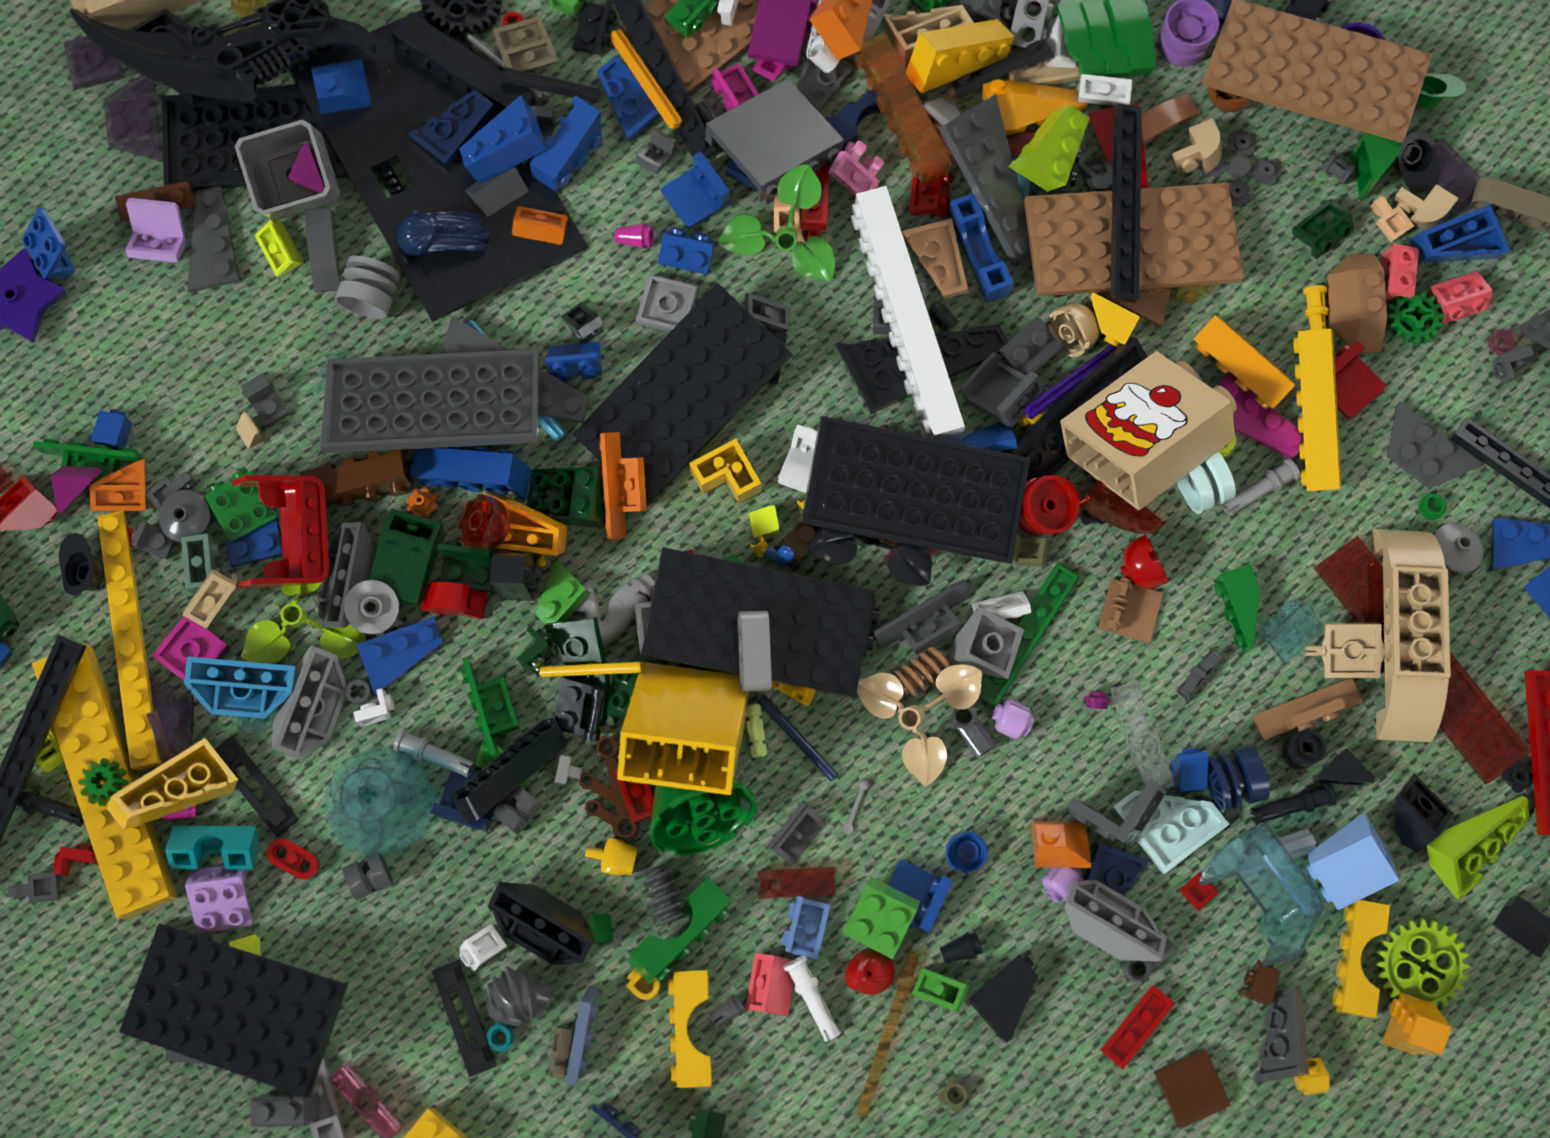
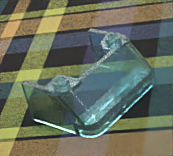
(1276, 884)

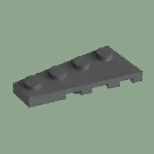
(212, 246)

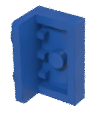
(686, 251)

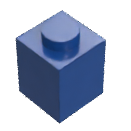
(111, 429)

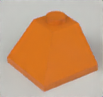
(1060, 844)

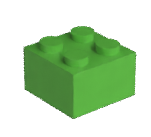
(881, 917)

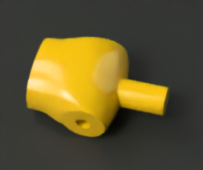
(616, 858)

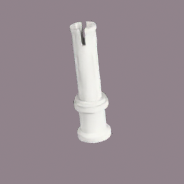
(807, 987)

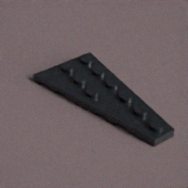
(876, 369)

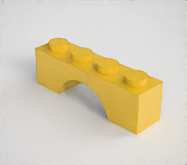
(1355, 993)
(691, 1066)

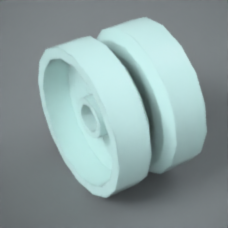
(1208, 484)

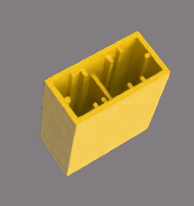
(683, 729)

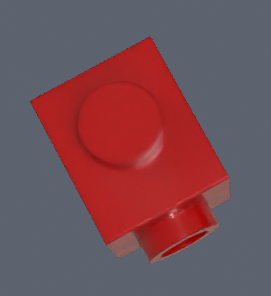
(66, 855)

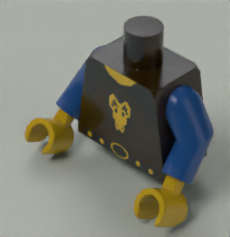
(791, 547)

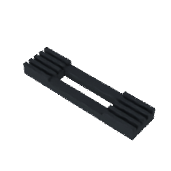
(1034, 54)
(279, 814)
(475, 1057)

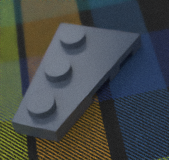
(583, 1037)

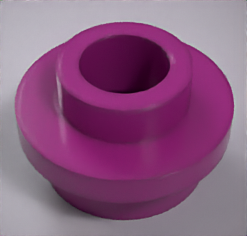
(1097, 700)

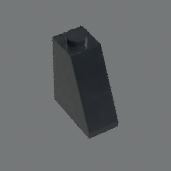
(1005, 996)

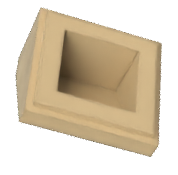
(249, 431)

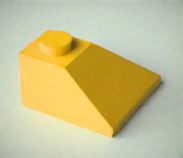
(1114, 320)

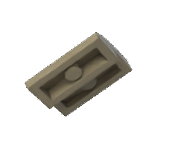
(525, 45)

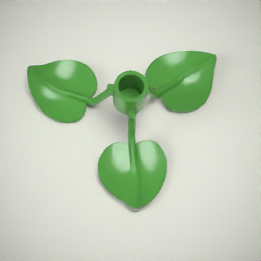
(812, 259)

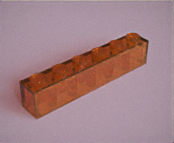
(903, 108)

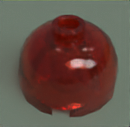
(484, 523)

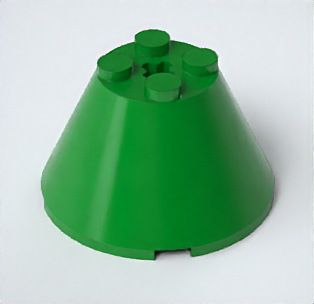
(692, 818)

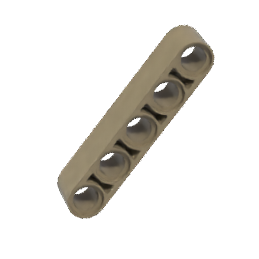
(1513, 203)

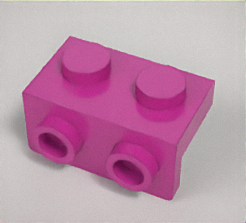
(733, 86)

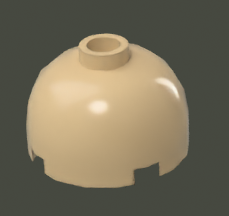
(1074, 323)

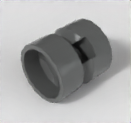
(516, 809)
(368, 875)

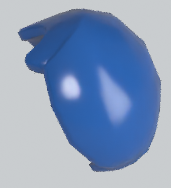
(969, 845)

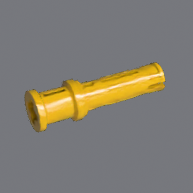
(1316, 306)

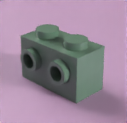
(199, 558)

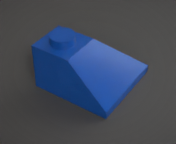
(341, 86)

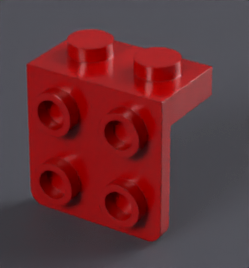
(1354, 381)

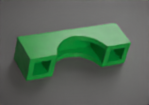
(655, 954)

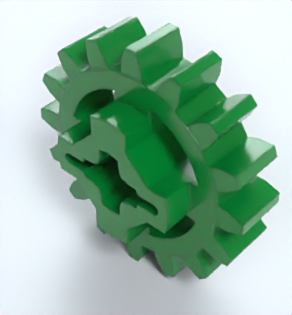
(1407, 325)

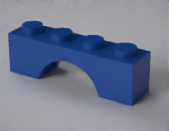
(972, 233)

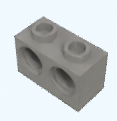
(1024, 19)

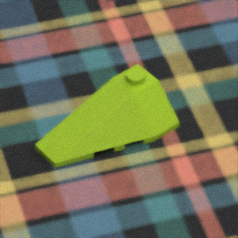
(1466, 847)

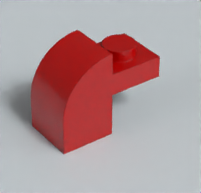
(454, 598)

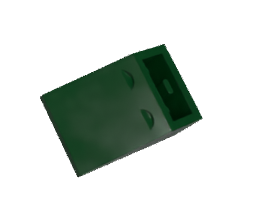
(569, 495)
(407, 554)

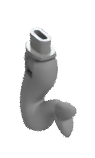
(620, 608)

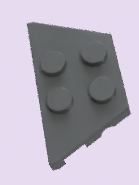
(1425, 450)

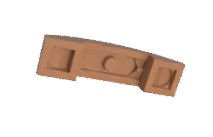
(1167, 116)

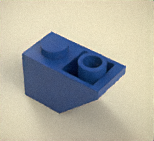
(1190, 771)

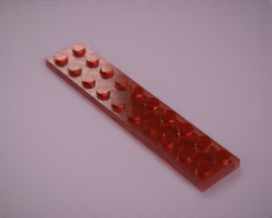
(1468, 715)

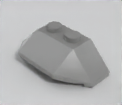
(313, 707)
(1113, 922)

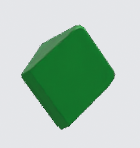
(601, 927)

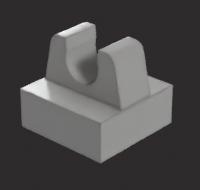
(564, 771)

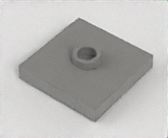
(665, 303)

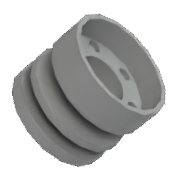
(367, 287)

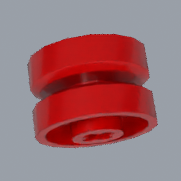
(1048, 505)

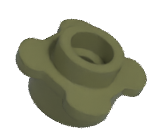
(955, 1103)

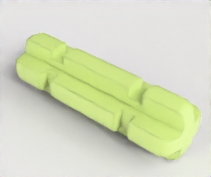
(756, 731)

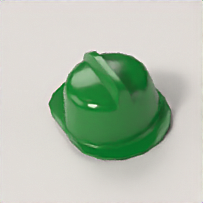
(1439, 86)

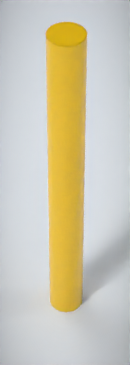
(591, 669)

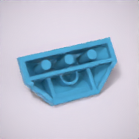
(239, 686)

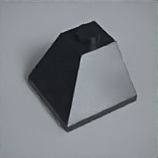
(1419, 814)

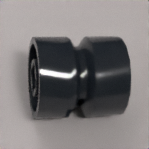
(1303, 749)

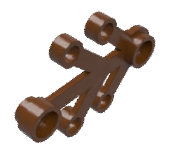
(614, 795)

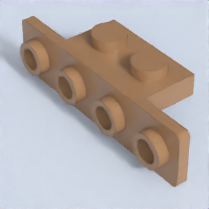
(1307, 709)

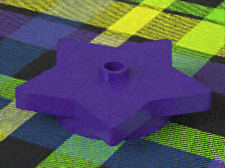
(25, 296)

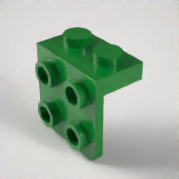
(238, 507)

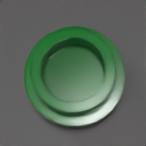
(1432, 506)

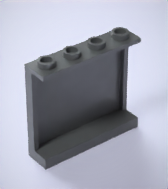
(774, 136)

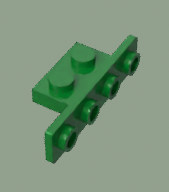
(81, 456)
(493, 707)

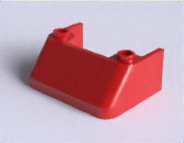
(302, 529)

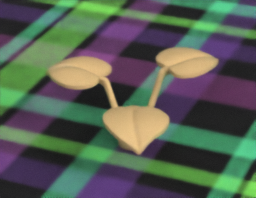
(882, 695)

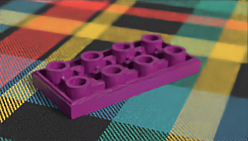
(779, 31)

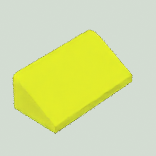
(278, 247)

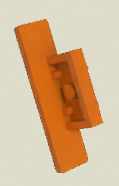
(622, 485)

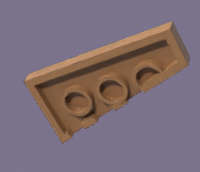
(1150, 306)

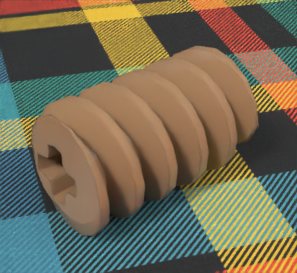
(921, 671)

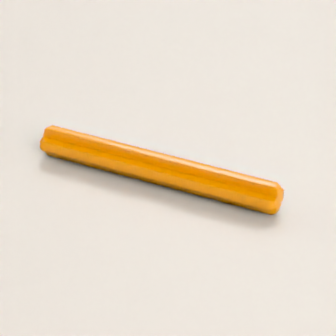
(646, 79)

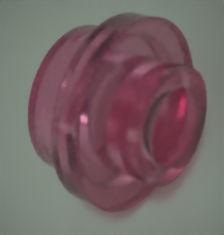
(1504, 335)

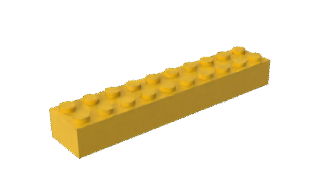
(87, 732)

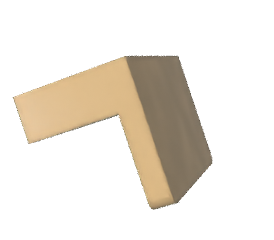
(210, 598)

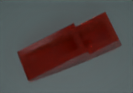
(1114, 510)

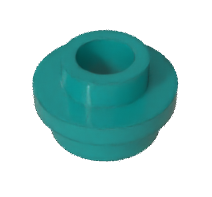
(491, 1037)

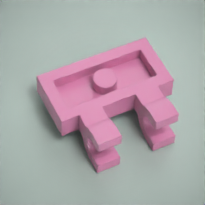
(851, 173)

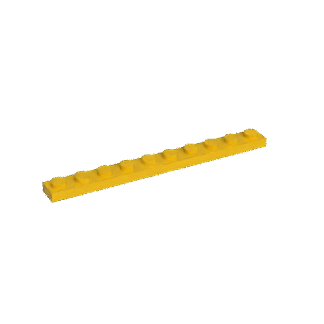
(128, 640)

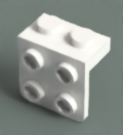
(799, 459)

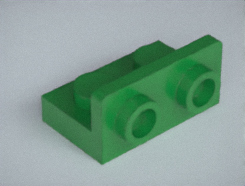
(689, 15)

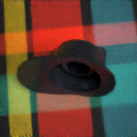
(1418, 161)
(78, 566)

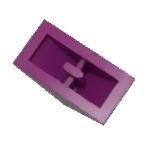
(307, 170)
(70, 483)

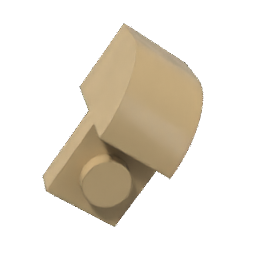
(1203, 152)
(1427, 212)

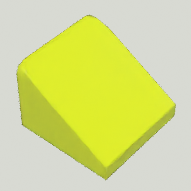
(764, 522)

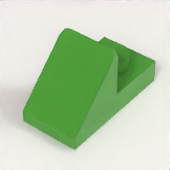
(940, 990)

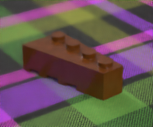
(365, 478)

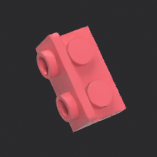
(1400, 271)
(1462, 296)

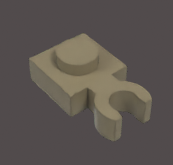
(560, 1051)

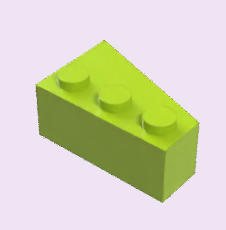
(1053, 149)

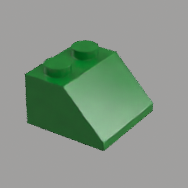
(1373, 159)

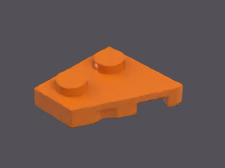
(121, 489)

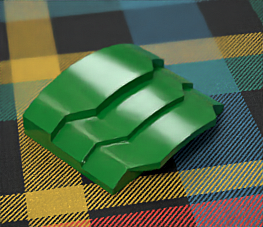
(1108, 36)

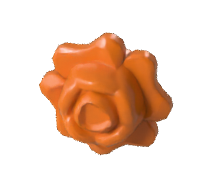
(421, 503)

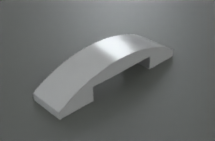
(330, 1120)

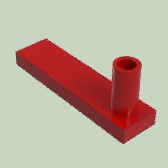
(815, 218)

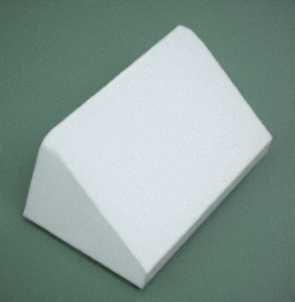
(1057, 43)

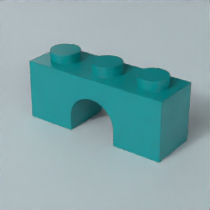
(192, 843)

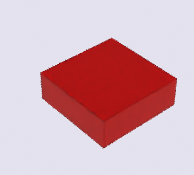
(1198, 894)

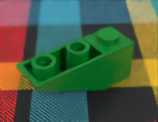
(1241, 597)

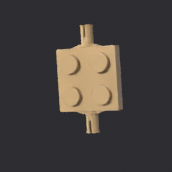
(1350, 650)

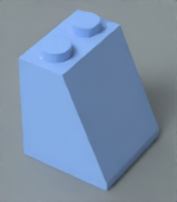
(1352, 863)

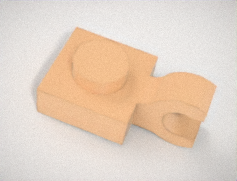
(1393, 221)

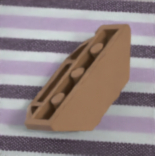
(1358, 301)

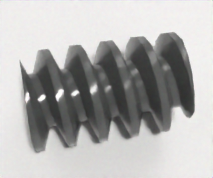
(663, 895)

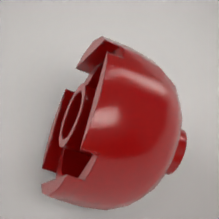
(1143, 564)

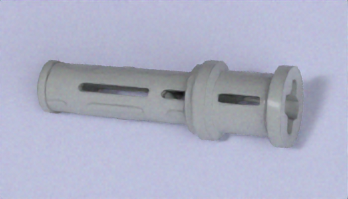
(1271, 481)
(423, 750)

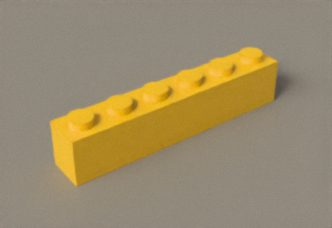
(1319, 410)

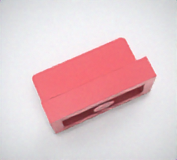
(770, 985)

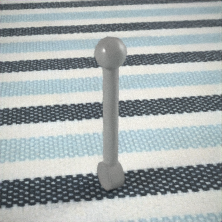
(848, 828)

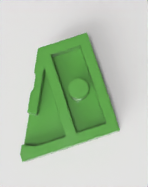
(561, 595)

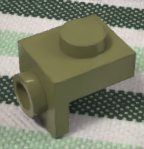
(1030, 551)

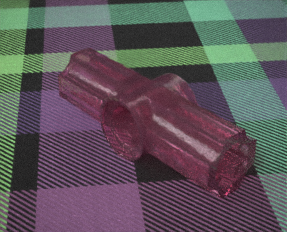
(353, 1088)

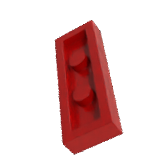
(1137, 1027)

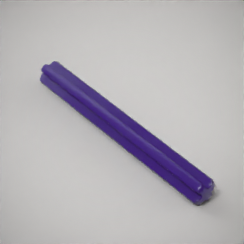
(1066, 385)

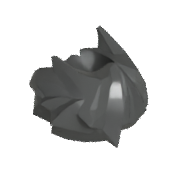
(516, 997)

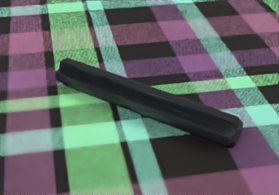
(550, 84)

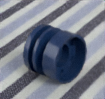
(1237, 778)

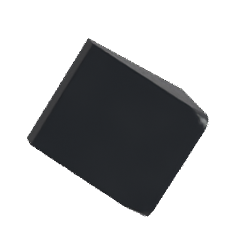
(942, 316)

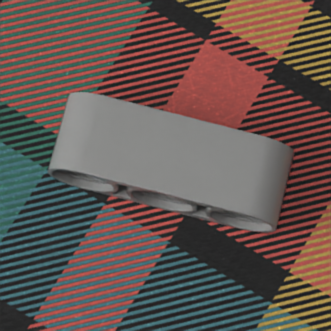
(754, 650)

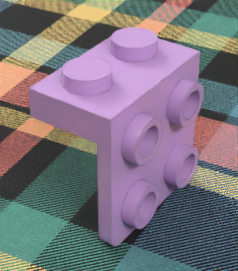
(156, 230)

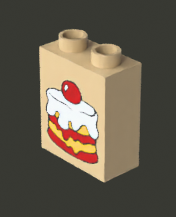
(1149, 429)

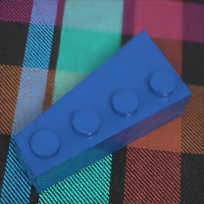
(471, 470)

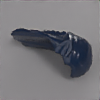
(441, 231)

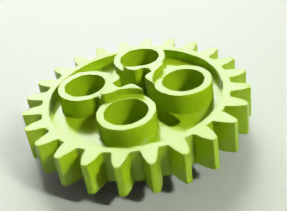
(1434, 943)

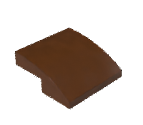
(1192, 1088)

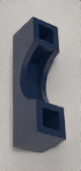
(852, 114)

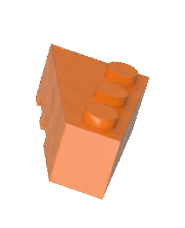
(842, 24)

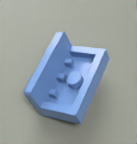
(806, 927)

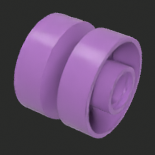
(1188, 32)

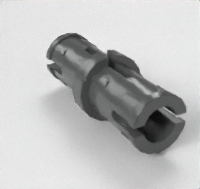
(1199, 675)

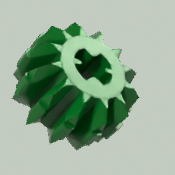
(97, 773)

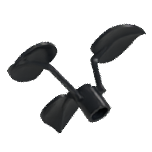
(908, 564)

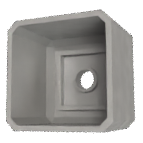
(266, 164)

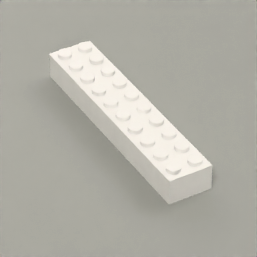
(907, 316)

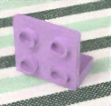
(218, 899)

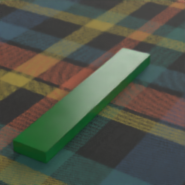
(1043, 610)

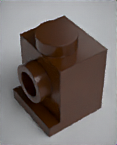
(1261, 983)

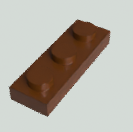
(179, 193)

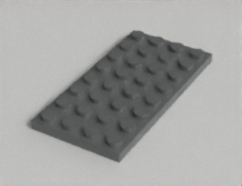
(431, 401)

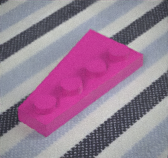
(1260, 423)

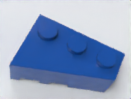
(503, 142)
(569, 145)
(1462, 239)

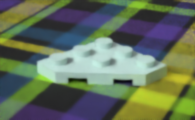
(1175, 828)

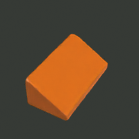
(539, 225)

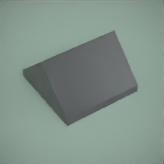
(497, 191)

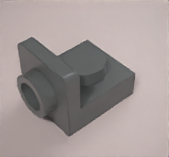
(1510, 361)
(152, 540)

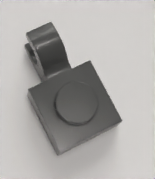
(40, 888)

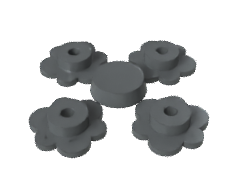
(1241, 167)

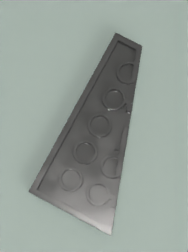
(983, 156)
(555, 396)

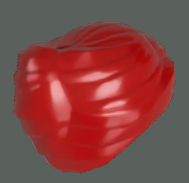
(869, 972)

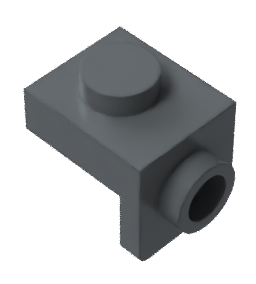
(657, 152)

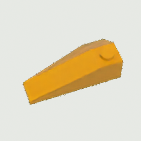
(1028, 102)

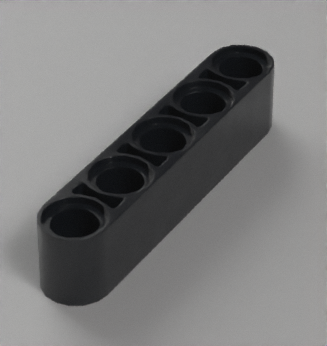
(509, 770)

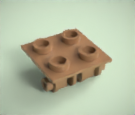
(1130, 610)

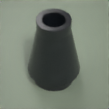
(962, 948)

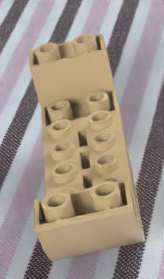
(1413, 635)

